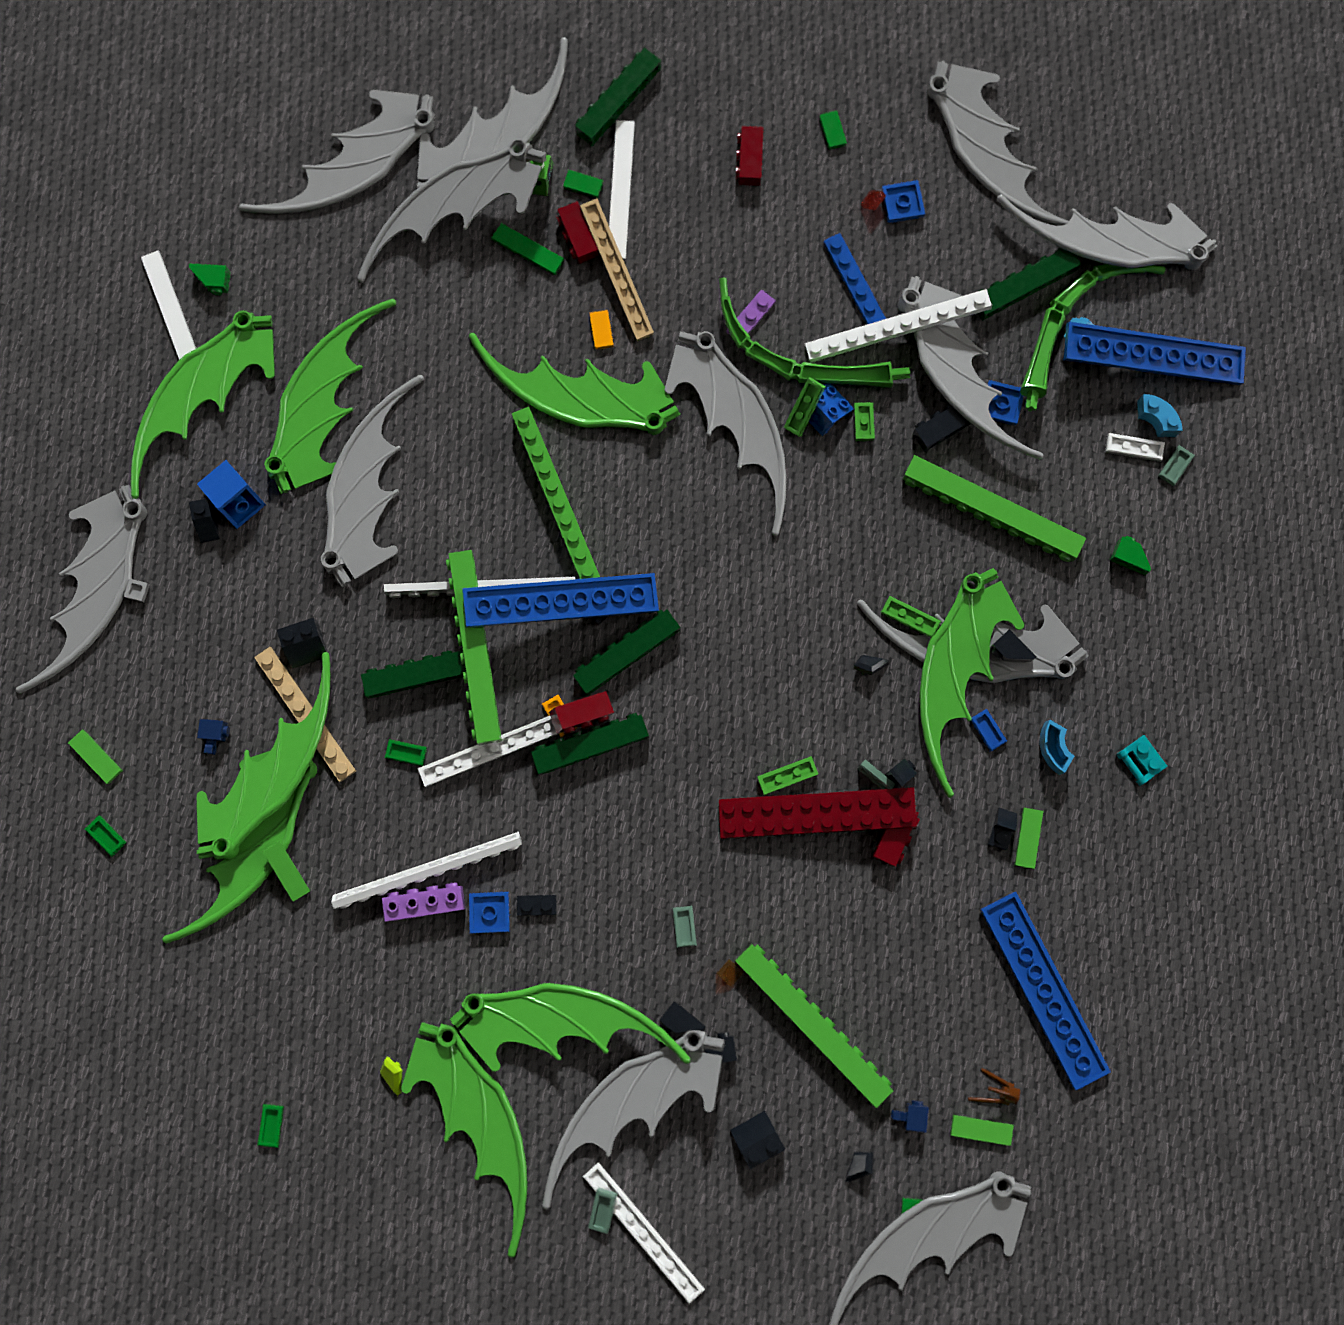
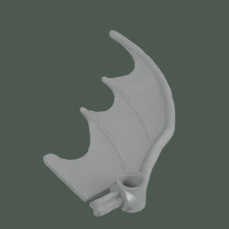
(979, 136)
(481, 137)
(365, 156)
(463, 190)
(1128, 241)
(948, 362)
(733, 403)
(356, 498)
(101, 574)
(1047, 643)
(639, 1090)
(942, 1228)

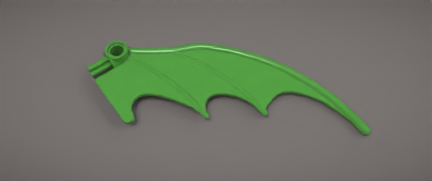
(200, 377)
(590, 399)
(309, 406)
(956, 653)
(264, 784)
(250, 867)
(545, 1015)
(475, 1105)

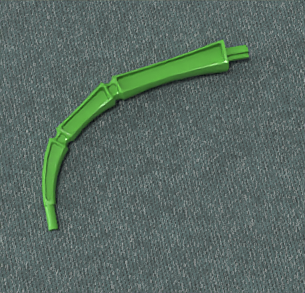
(871, 375)
(1036, 378)

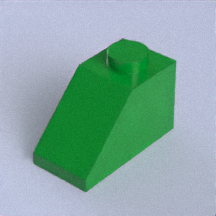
(213, 277)
(1130, 555)

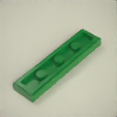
(528, 249)

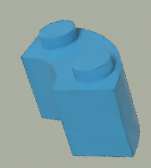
(1160, 415)
(1054, 748)

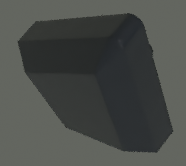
(870, 664)
(860, 1166)

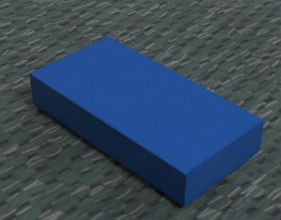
(988, 730)

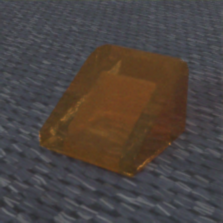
(729, 972)

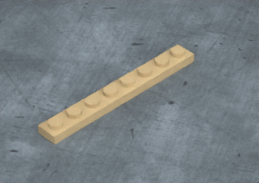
(617, 270)
(301, 708)

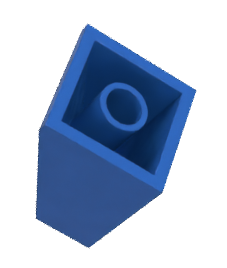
(231, 494)

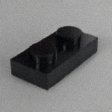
(537, 905)

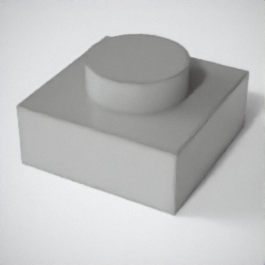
(136, 590)

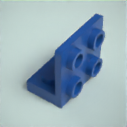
(829, 409)

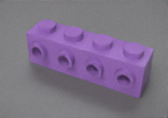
(423, 903)

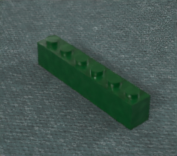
(618, 96)
(1030, 280)
(626, 652)
(412, 674)
(590, 744)

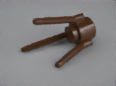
(1008, 1094)

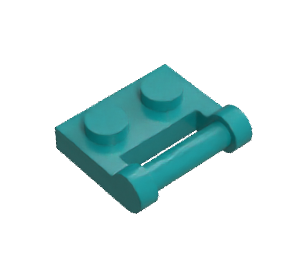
(1146, 756)

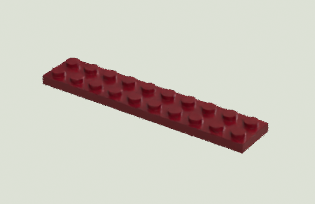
(817, 813)

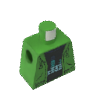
(544, 176)

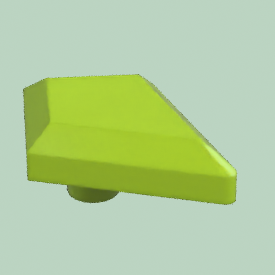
(392, 1073)

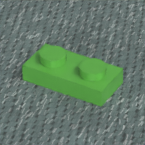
(864, 421)

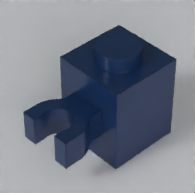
(212, 732)
(914, 1117)

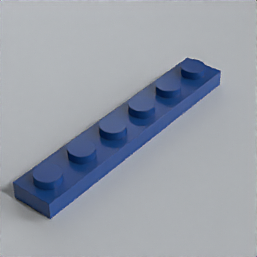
(854, 279)

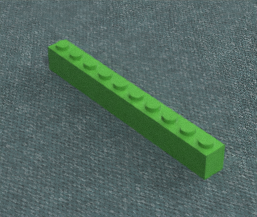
(555, 494)
(993, 508)
(474, 654)
(814, 1026)

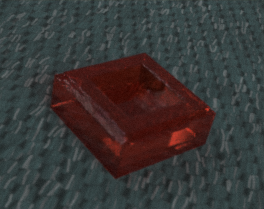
(873, 199)

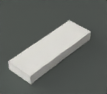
(1134, 447)

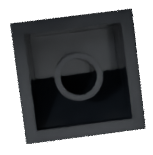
(302, 642)
(757, 1139)

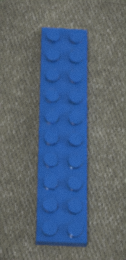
(1154, 353)
(560, 600)
(1045, 991)

